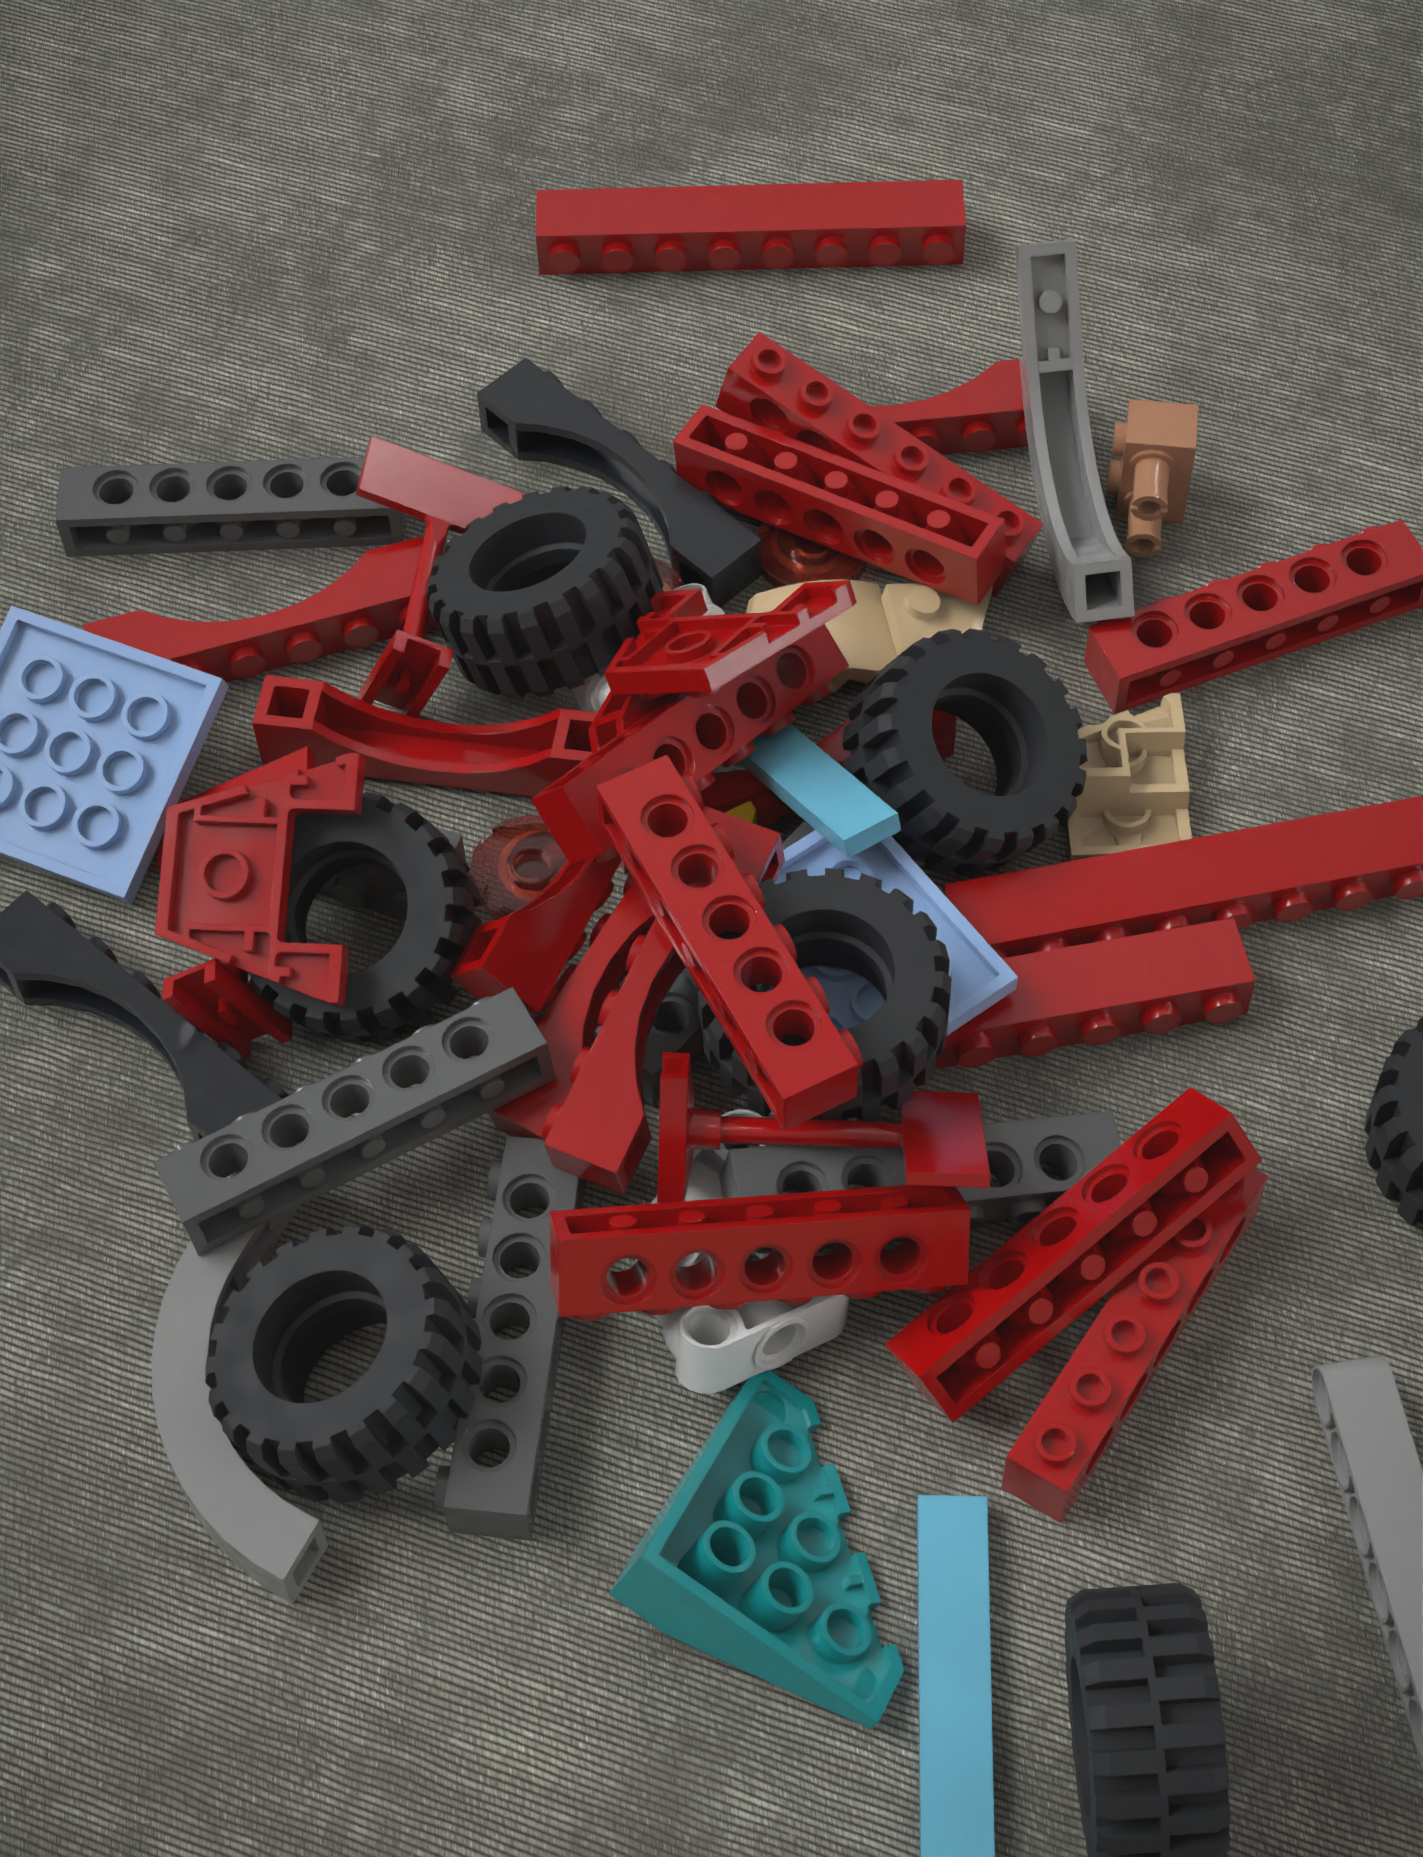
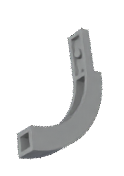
(1077, 529)
(240, 1513)

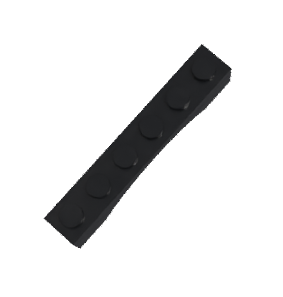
(547, 423)
(57, 966)

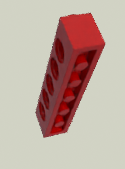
(796, 400)
(842, 504)
(1256, 616)
(725, 726)
(792, 1079)
(730, 1229)
(1073, 1253)
(1123, 1354)

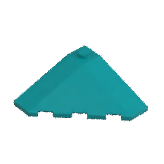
(759, 1564)

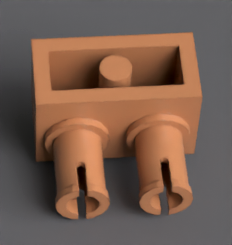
(1153, 469)

